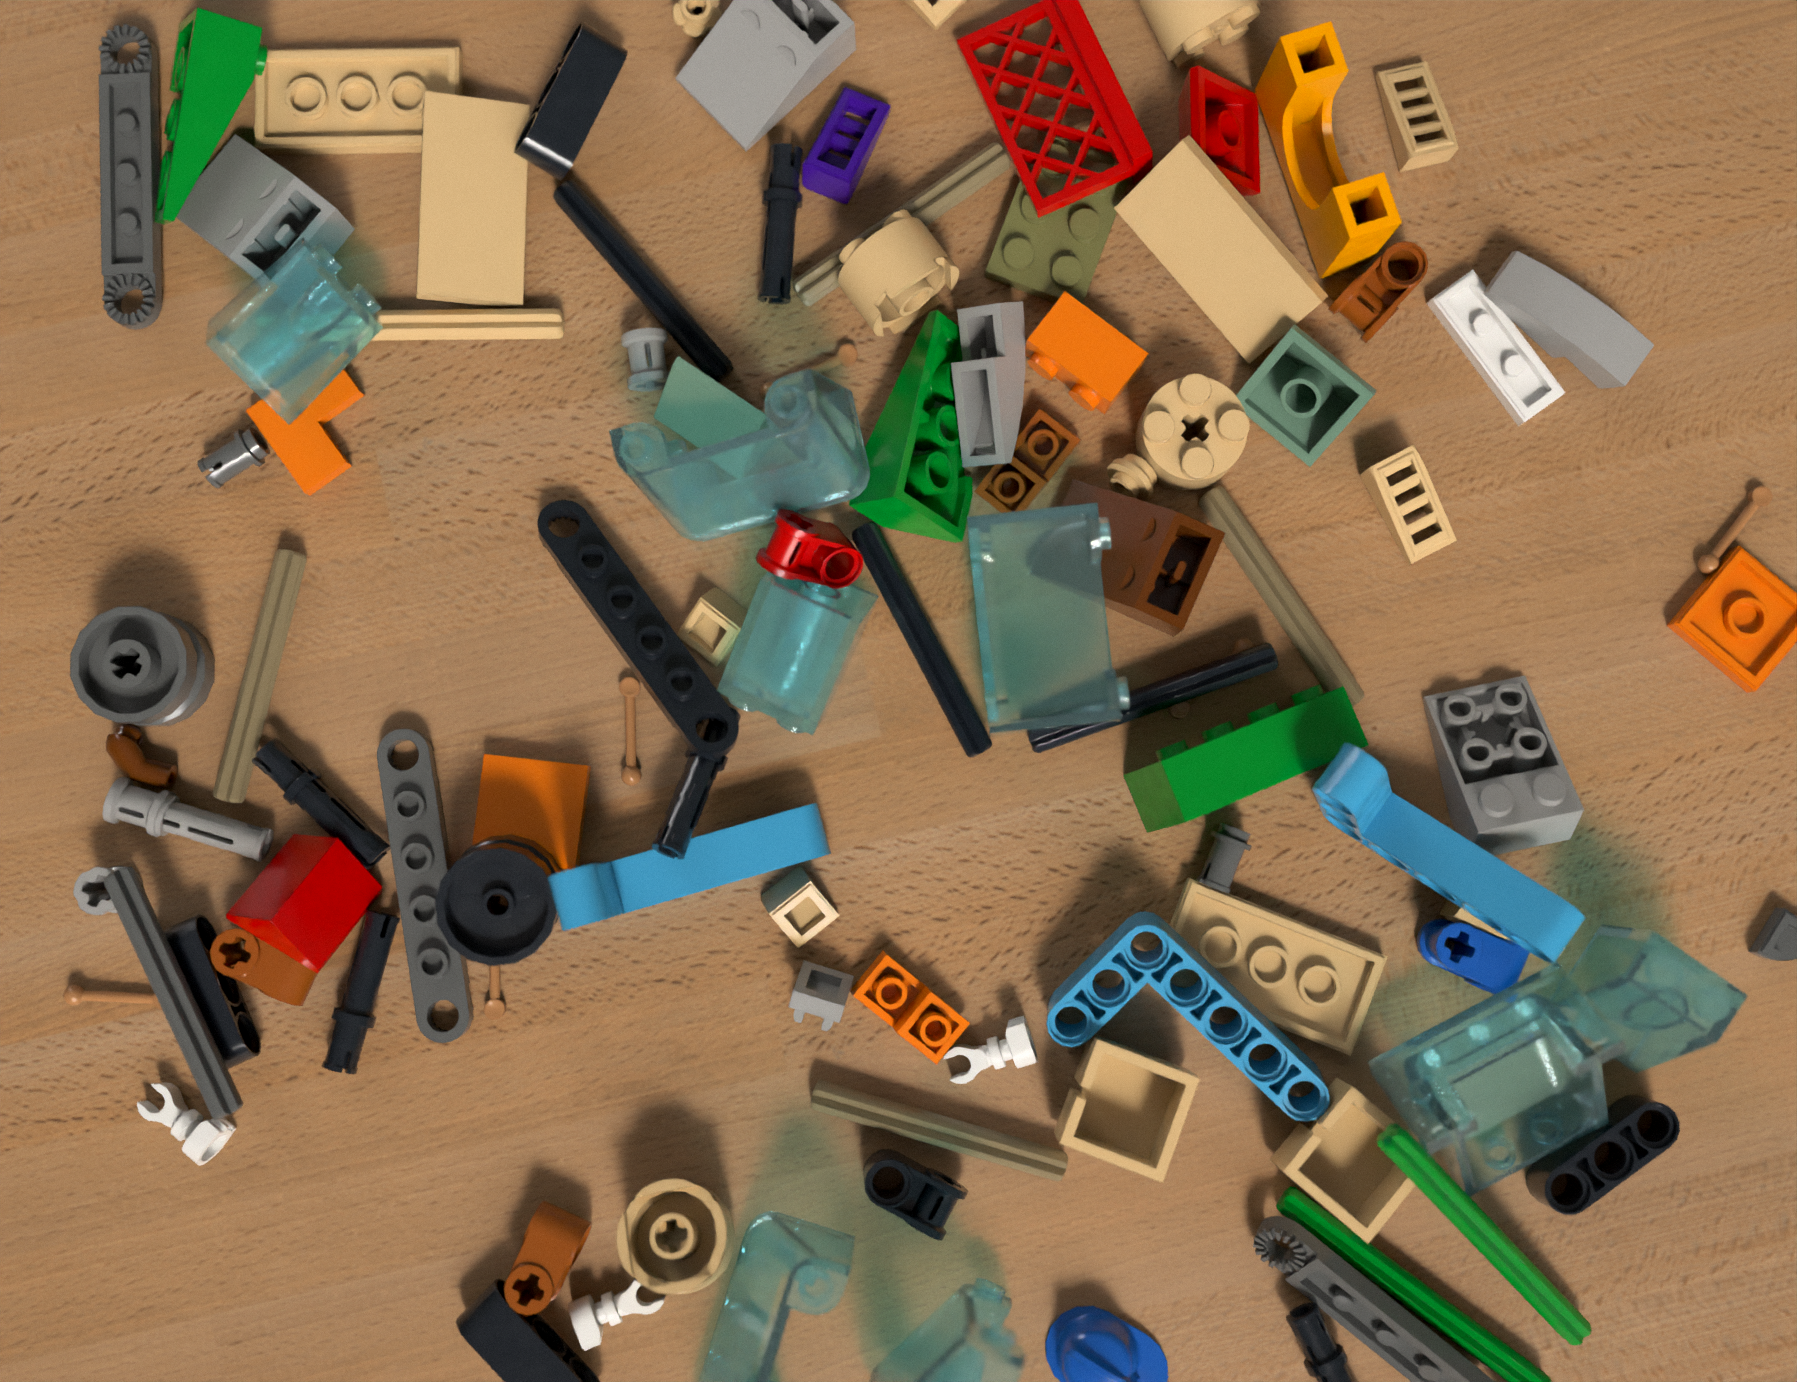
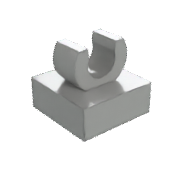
(820, 993)

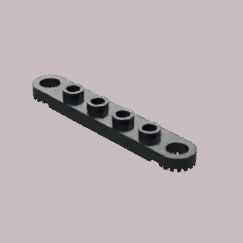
(637, 629)

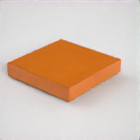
(1740, 619)
(534, 802)

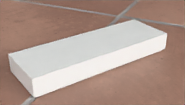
(1495, 348)

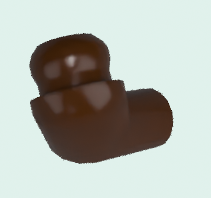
(133, 764)

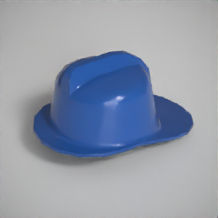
(1100, 1347)

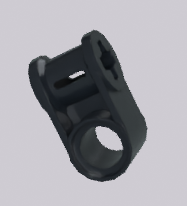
(922, 1196)

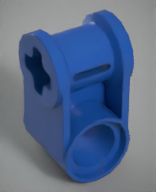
(1477, 955)

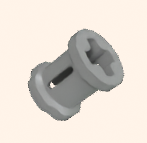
(638, 344)
(91, 891)

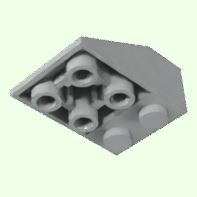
(766, 61)
(258, 209)
(1501, 767)

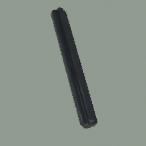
(642, 281)
(921, 639)
(1171, 692)

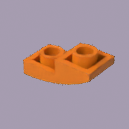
(909, 1007)

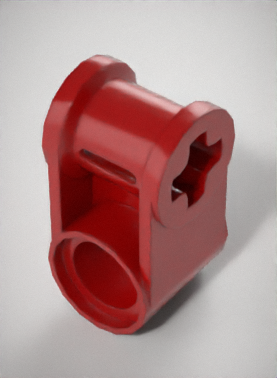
(810, 552)

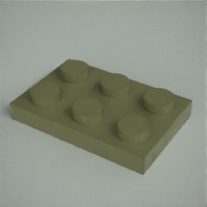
(1064, 246)

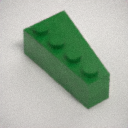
(1244, 759)

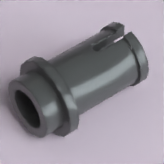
(234, 457)
(1224, 857)

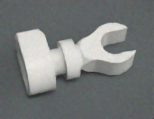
(1016, 1046)
(202, 1138)
(590, 1316)

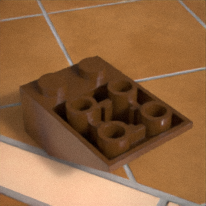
(1153, 559)

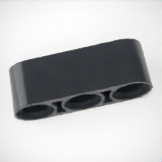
(571, 101)
(214, 992)
(1627, 1155)
(519, 1344)

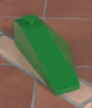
(212, 73)
(915, 445)

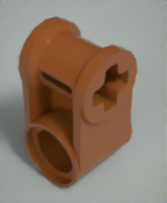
(1376, 294)
(266, 969)
(549, 1251)

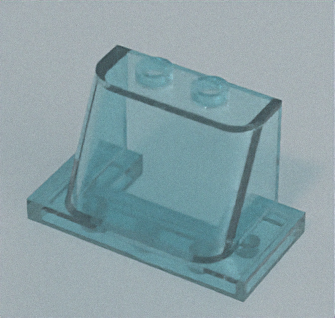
(1504, 1078)

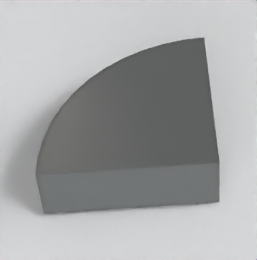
(1777, 937)

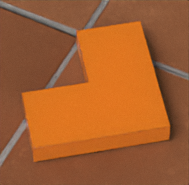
(305, 443)

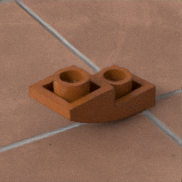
(1036, 459)

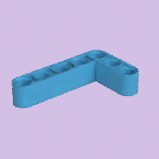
(1360, 802)
(710, 861)
(1194, 1003)

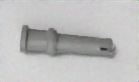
(164, 814)

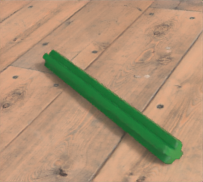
(1483, 1233)
(1408, 1289)

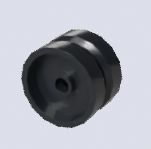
(475, 919)

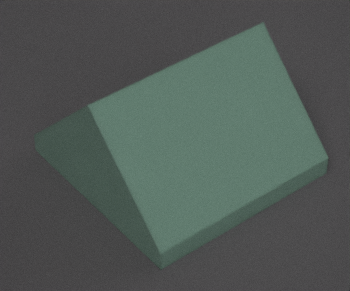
(1303, 395)
(703, 408)

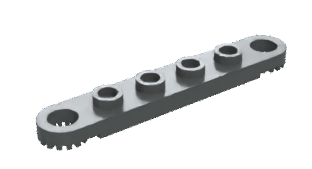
(129, 177)
(419, 863)
(1361, 1305)

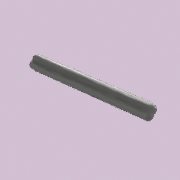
(173, 992)

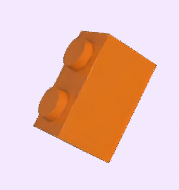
(1083, 354)

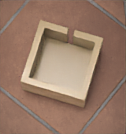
(1126, 1107)
(1343, 1163)

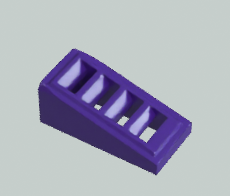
(834, 175)

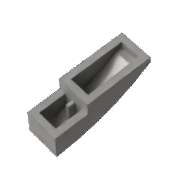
(1568, 321)
(989, 382)

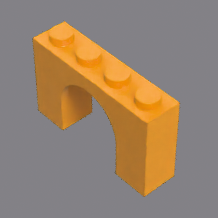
(1296, 92)

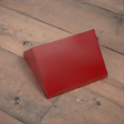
(1224, 125)
(307, 899)

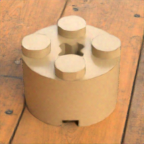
(1189, 25)
(896, 274)
(1207, 409)
(652, 1217)

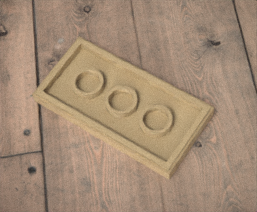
(350, 98)
(472, 201)
(1220, 250)
(1282, 966)

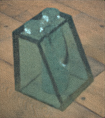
(294, 328)
(795, 649)
(1654, 995)

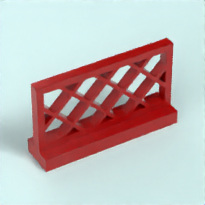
(1099, 91)

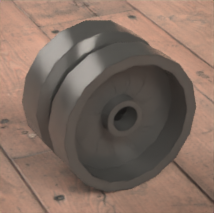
(142, 667)

